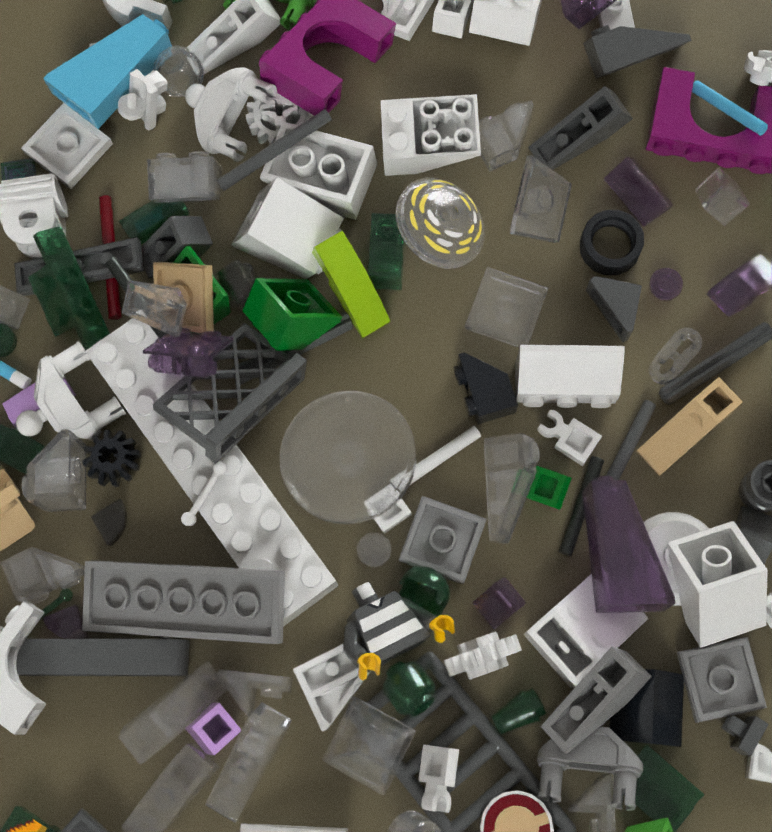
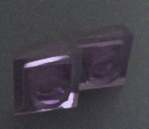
(742, 286)

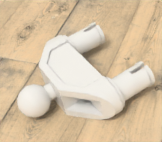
(220, 105)
(59, 404)

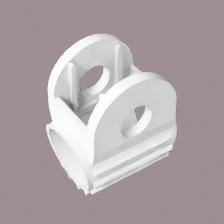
(31, 207)

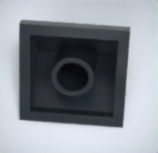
(654, 712)

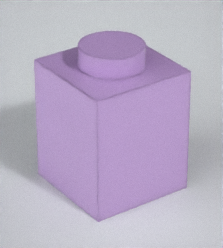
(213, 729)

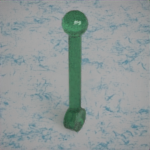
(64, 596)

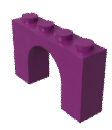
(328, 21)
(677, 134)

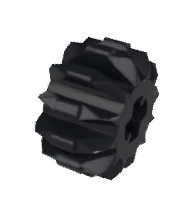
(102, 468)

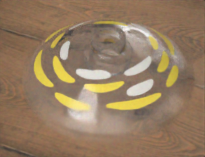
(440, 222)

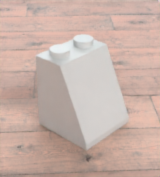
(286, 228)
(719, 583)

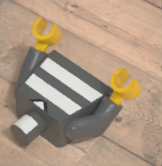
(387, 629)

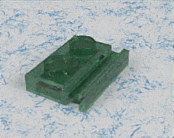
(663, 790)

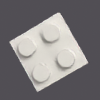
(67, 145)

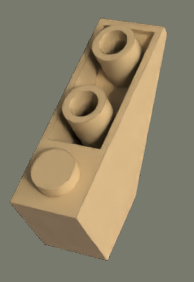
(689, 426)

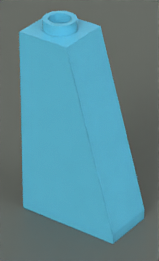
(101, 74)

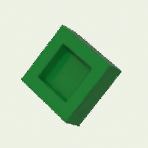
(549, 487)

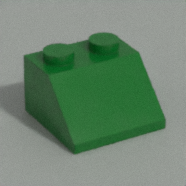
(289, 312)

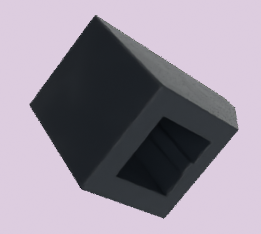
(487, 389)

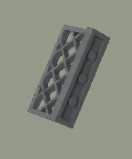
(247, 413)

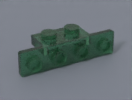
(64, 290)

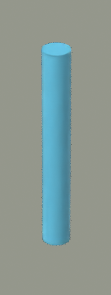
(729, 108)

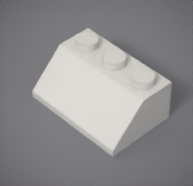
(569, 375)

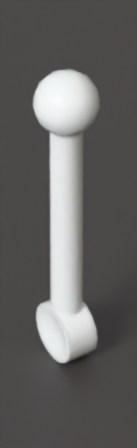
(189, 518)

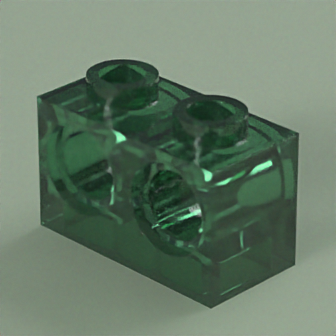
(385, 252)

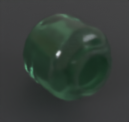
(409, 688)

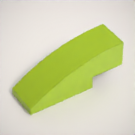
(351, 284)

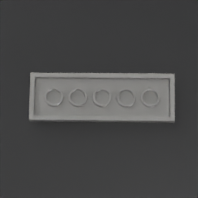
(184, 601)

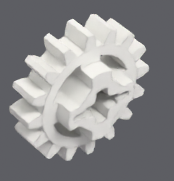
(265, 117)
(482, 655)

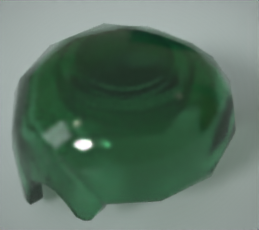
(426, 589)

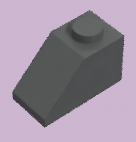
(172, 238)

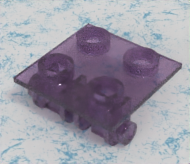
(186, 354)

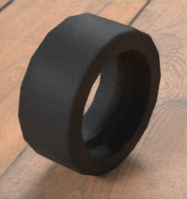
(615, 219)

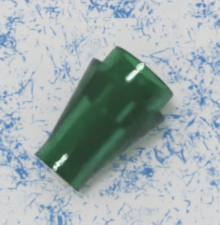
(519, 711)

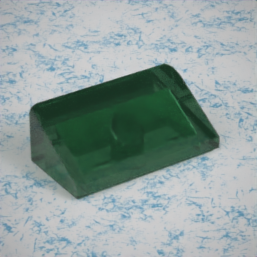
(150, 218)

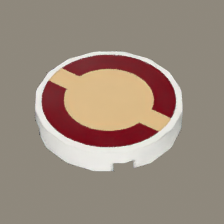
(516, 813)

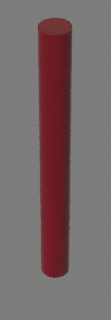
(108, 236)

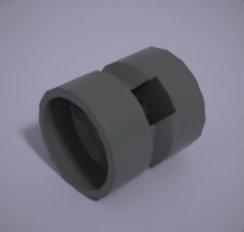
(756, 487)

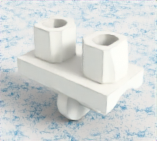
(144, 98)

